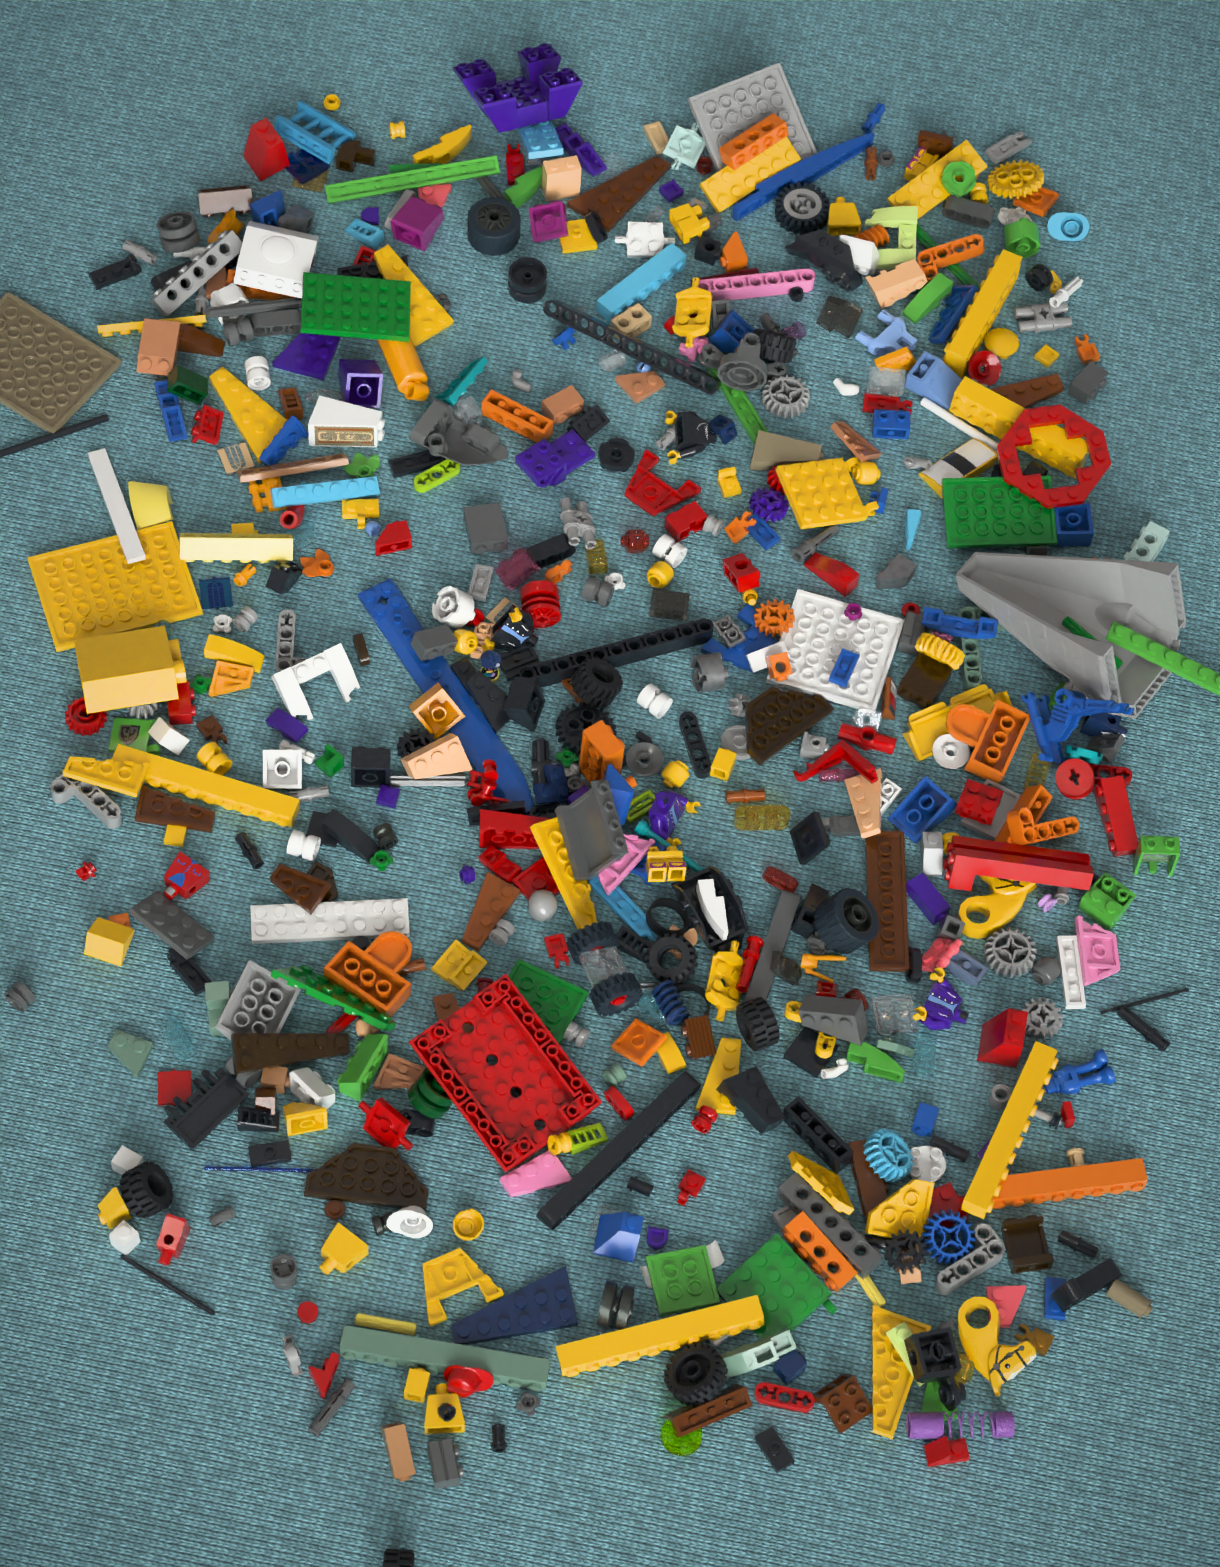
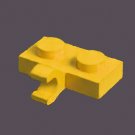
(360, 509)

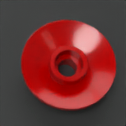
(991, 367)

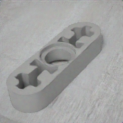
(403, 199)

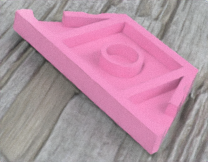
(614, 874)
(1096, 951)

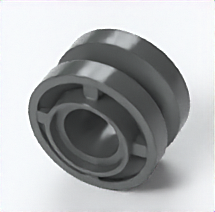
(19, 996)

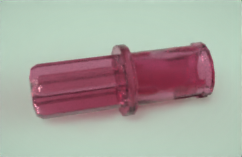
(836, 775)

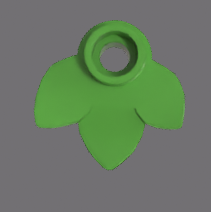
(362, 465)

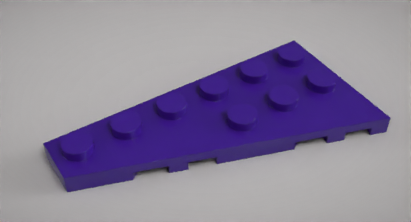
(308, 355)

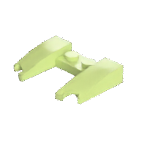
(906, 220)

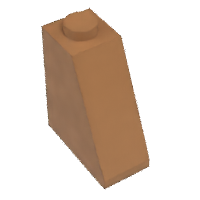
(398, 1450)

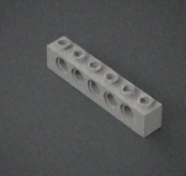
(233, 247)

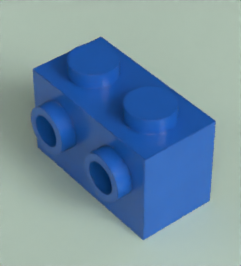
(891, 424)

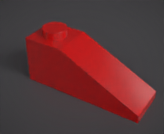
(833, 572)

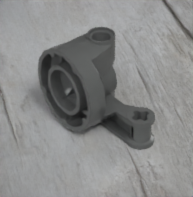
(743, 368)

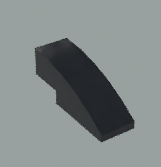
(349, 835)

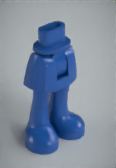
(1066, 1079)

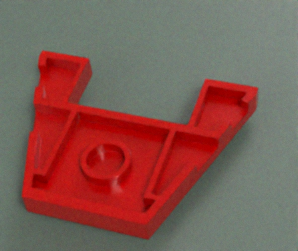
(653, 493)

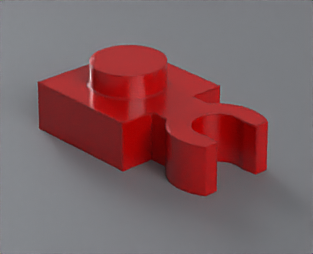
(557, 948)

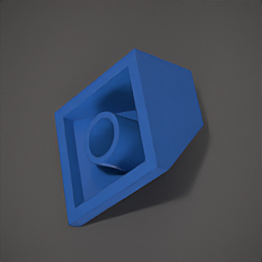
(730, 332)
(618, 1236)

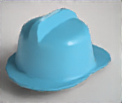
(1068, 226)

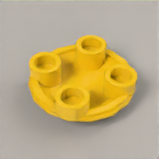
(1001, 342)

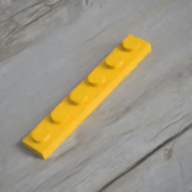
(126, 328)

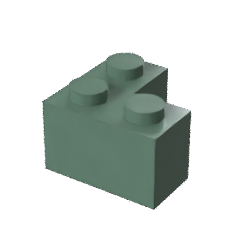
(216, 998)

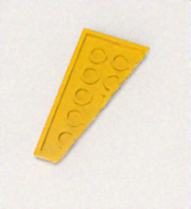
(574, 893)

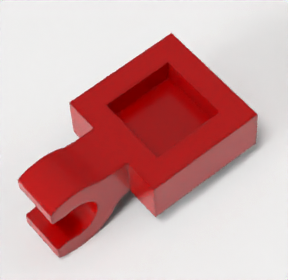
(690, 1185)

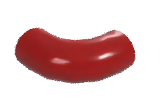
(292, 516)

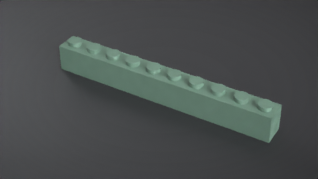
(438, 1355)

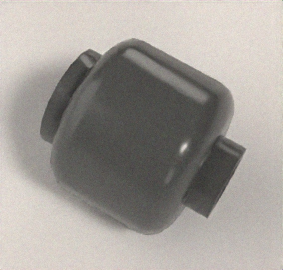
(1046, 970)

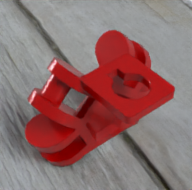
(483, 792)

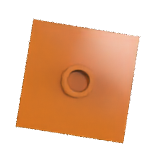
(1038, 202)
(638, 1042)

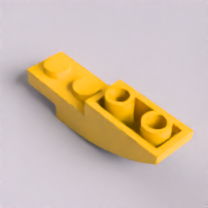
(448, 148)

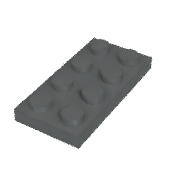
(172, 925)

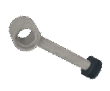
(1000, 1104)

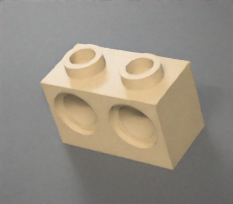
(632, 321)

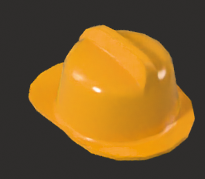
(228, 223)

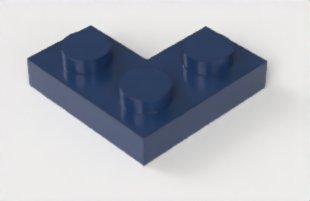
(556, 787)

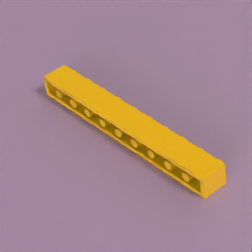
(213, 787)
(1009, 1130)
(660, 1336)

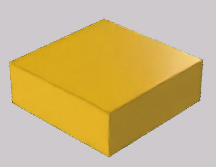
(1046, 356)
(175, 835)

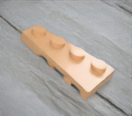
(866, 803)

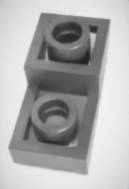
(729, 631)

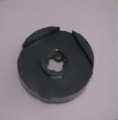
(612, 463)

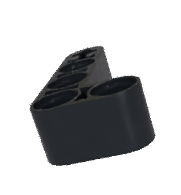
(1087, 1284)

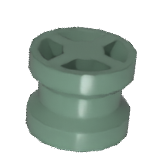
(614, 1075)

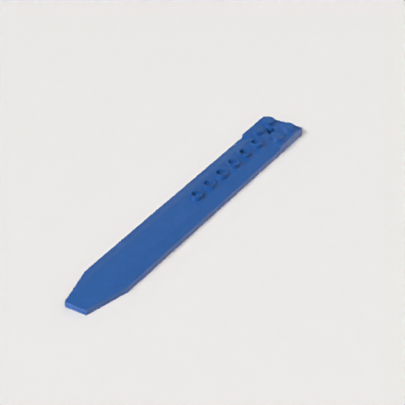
(474, 732)

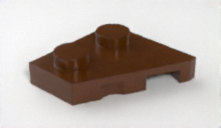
(935, 143)

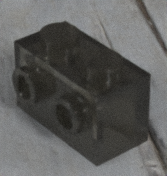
(669, 604)

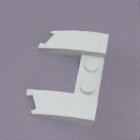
(331, 660)

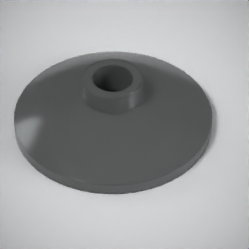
(644, 752)

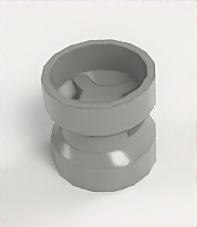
(245, 619)
(502, 932)
(576, 1034)

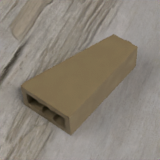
(776, 449)

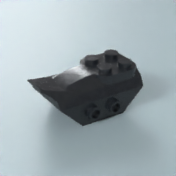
(829, 257)
(735, 915)

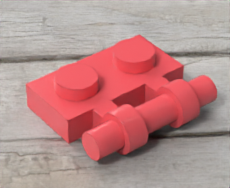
(940, 954)

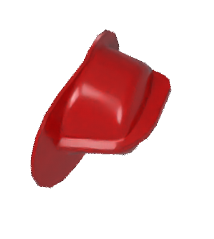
(467, 1380)

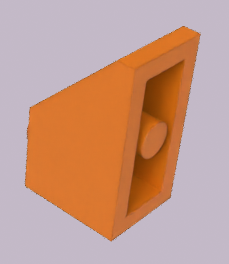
(733, 255)

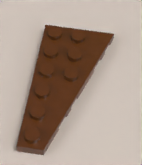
(620, 194)

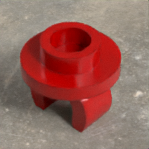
(479, 617)
(85, 872)

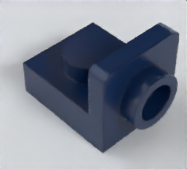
(724, 428)

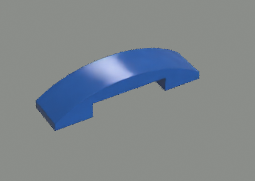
(958, 626)

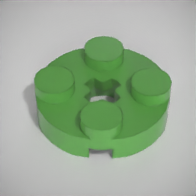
(949, 181)

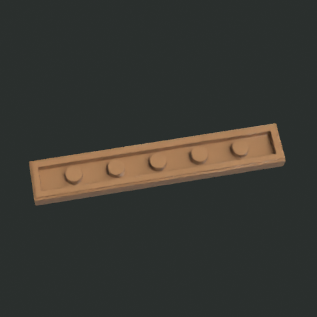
(292, 467)

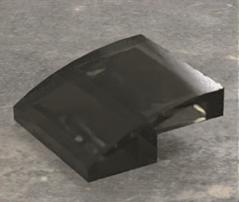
(839, 315)

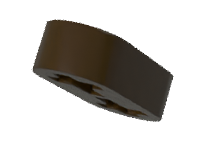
(361, 649)

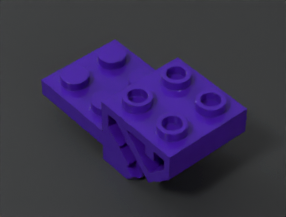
(551, 462)

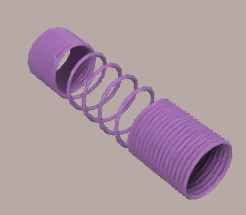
(931, 1424)

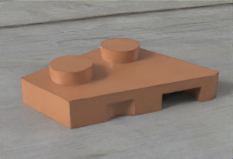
(640, 385)
(397, 1073)

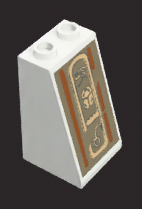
(344, 425)

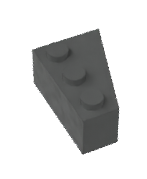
(835, 1017)

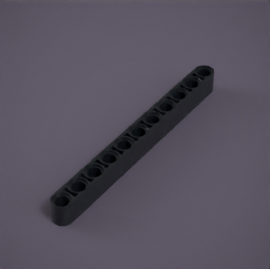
(625, 339)
(627, 651)
(618, 1151)

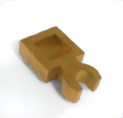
(1038, 1338)

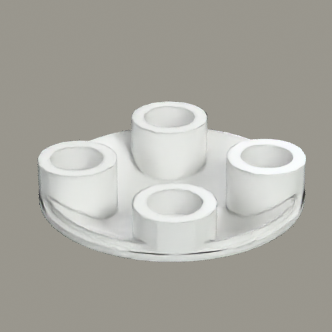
(1008, 216)
(928, 1163)

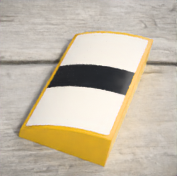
(964, 462)

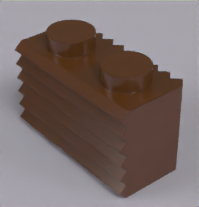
(698, 1037)

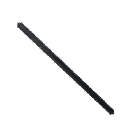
(167, 1284)

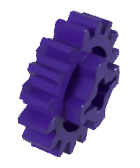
(768, 504)

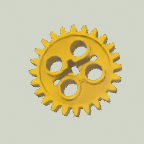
(1015, 179)

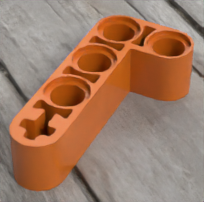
(952, 257)
(1025, 832)

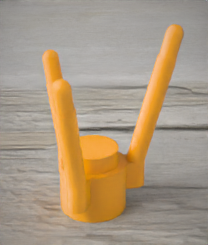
(810, 961)

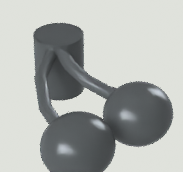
(441, 297)

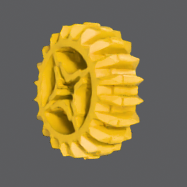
(940, 650)

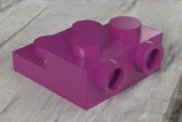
(548, 221)

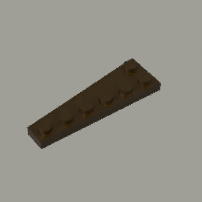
(271, 1050)

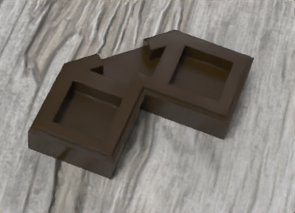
(322, 872)

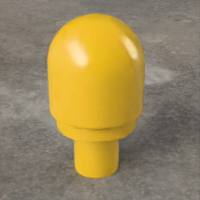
(750, 596)

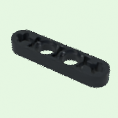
(697, 744)

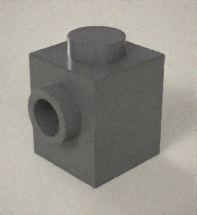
(950, 928)

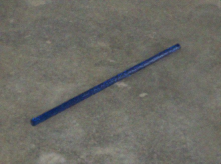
(262, 1169)

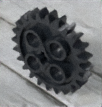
(575, 718)

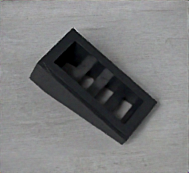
(630, 950)
(254, 1112)

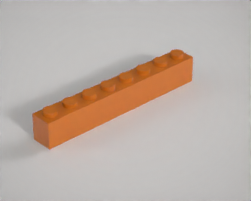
(1071, 1183)

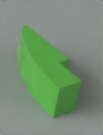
(524, 187)
(928, 298)
(875, 1061)

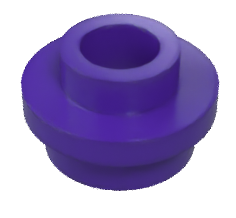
(467, 874)

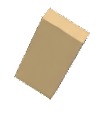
(656, 136)

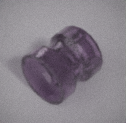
(796, 331)

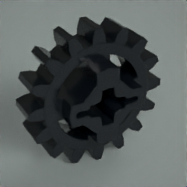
(413, 741)
(909, 1259)

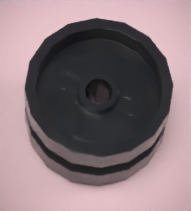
(527, 280)

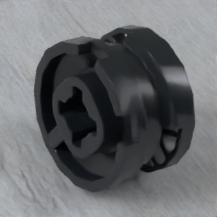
(1038, 278)

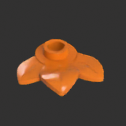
(318, 565)

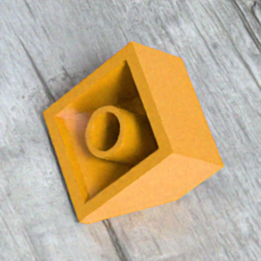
(436, 711)

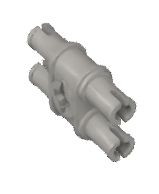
(1042, 317)
(577, 523)

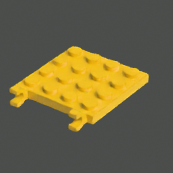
(823, 493)

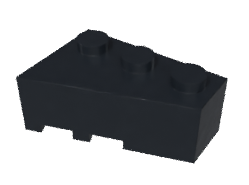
(753, 1098)

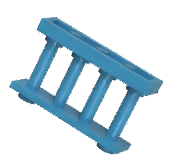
(308, 141)

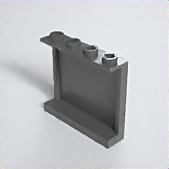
(592, 831)

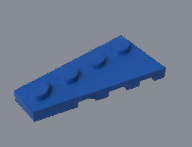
(955, 308)

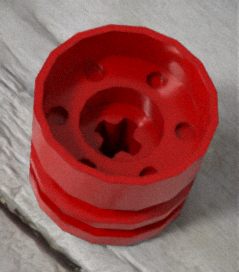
(542, 601)

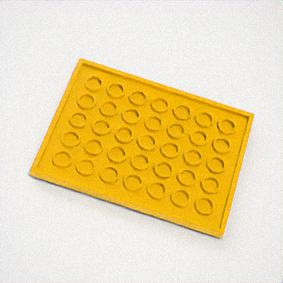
(96, 593)

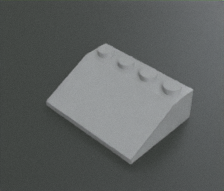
(257, 1003)

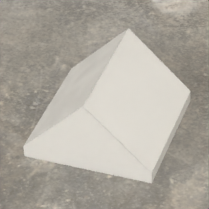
(282, 769)

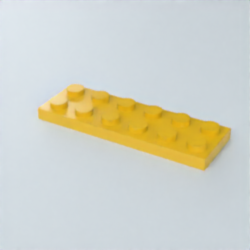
(732, 185)
(927, 189)

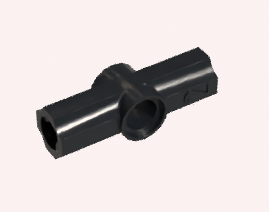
(540, 757)

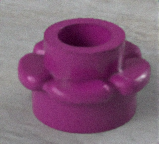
(853, 607)

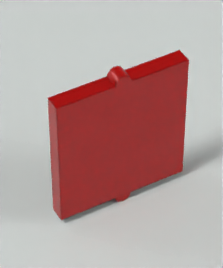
(173, 1084)

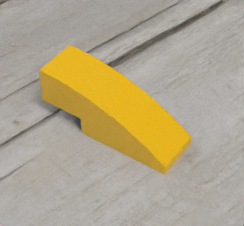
(232, 652)

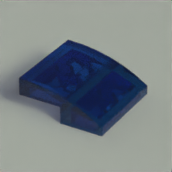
(305, 166)

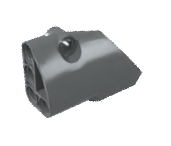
(454, 439)

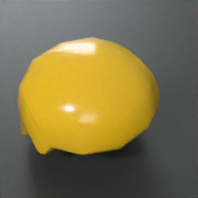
(468, 1224)

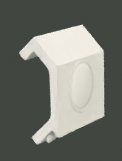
(275, 259)

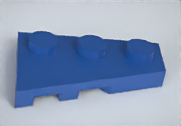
(285, 439)

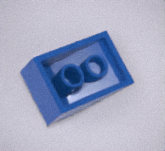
(922, 810)

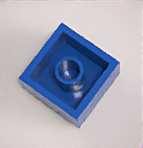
(1074, 525)

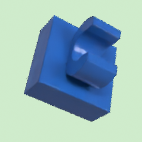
(563, 337)
(880, 498)

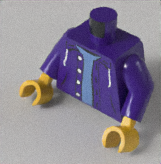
(666, 812)
(941, 1005)

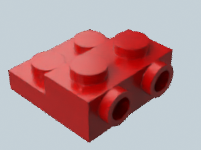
(979, 802)

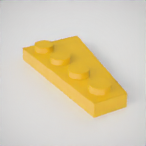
(115, 776)
(723, 1066)

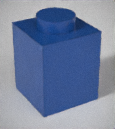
(924, 1120)

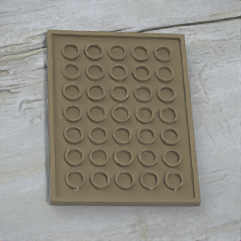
(46, 366)

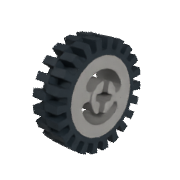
(803, 217)

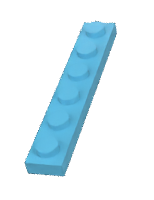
(325, 492)

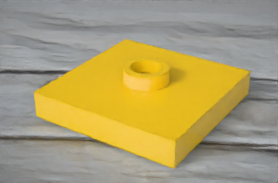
(578, 239)

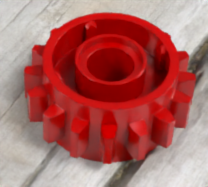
(84, 725)

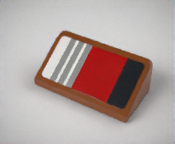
(889, 699)

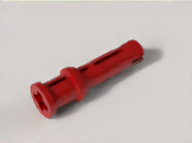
(750, 956)

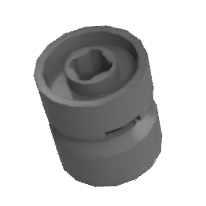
(238, 331)
(598, 591)
(244, 1079)
(284, 1272)

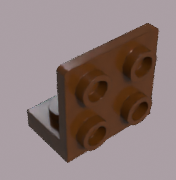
(843, 1401)

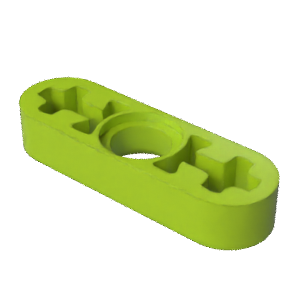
(433, 482)

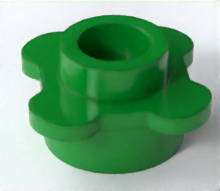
(200, 689)
(566, 761)
(381, 855)

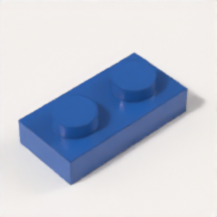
(763, 533)
(844, 668)
(1051, 1309)

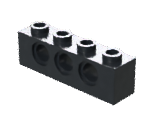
(817, 1135)

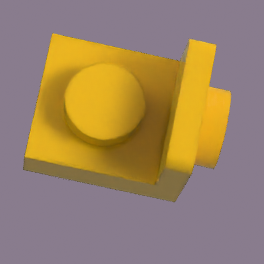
(728, 482)

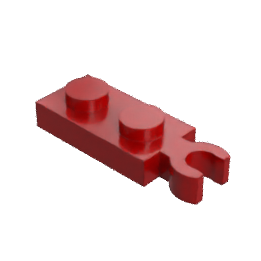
(514, 164)
(877, 402)

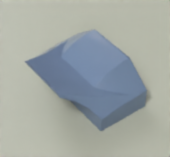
(967, 968)

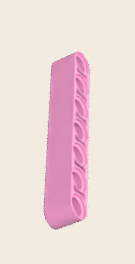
(758, 284)

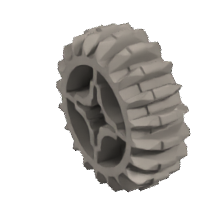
(785, 399)
(1001, 959)

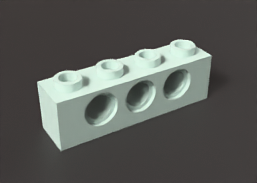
(1149, 544)

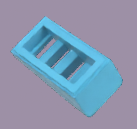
(373, 240)
(911, 524)

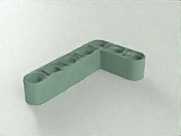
(972, 657)

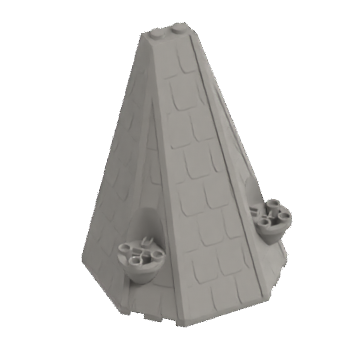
(1038, 592)

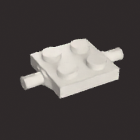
(644, 239)

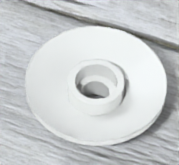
(948, 744)

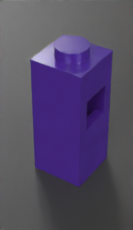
(927, 898)

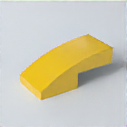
(670, 1055)

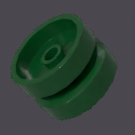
(429, 1096)

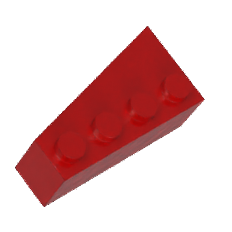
(1116, 815)
(507, 830)

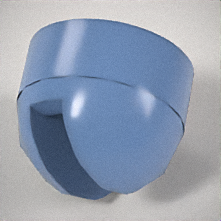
(646, 368)
(372, 528)

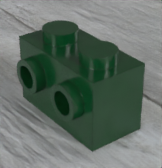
(187, 384)

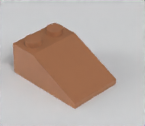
(158, 347)

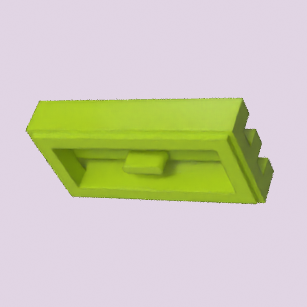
(643, 812)

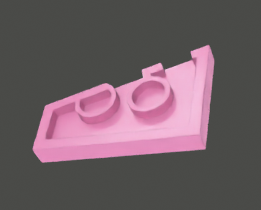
(537, 1174)

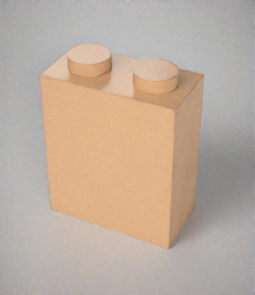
(561, 178)

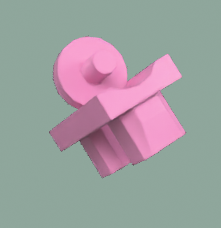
(691, 352)

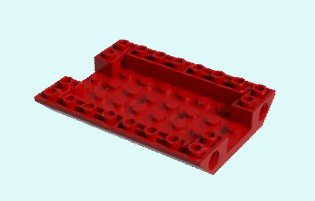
(526, 1060)

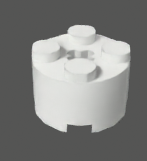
(228, 296)
(453, 607)

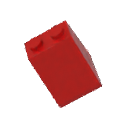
(265, 150)
(1003, 1038)

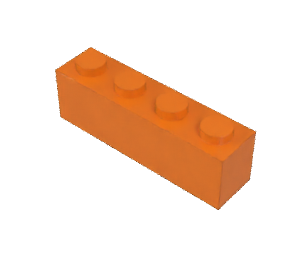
(1036, 800)

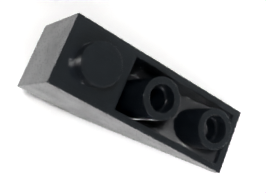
(804, 922)

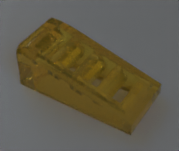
(596, 568)
(1034, 758)

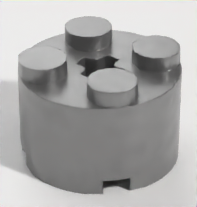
(708, 672)

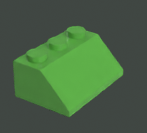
(363, 1066)

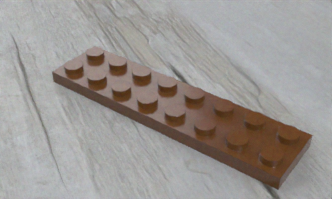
(888, 895)

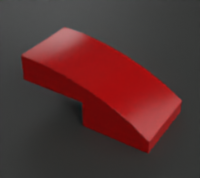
(499, 865)

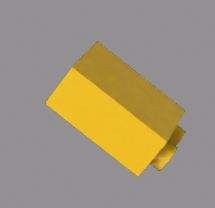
(129, 669)

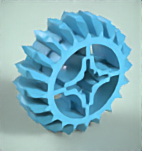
(888, 1155)

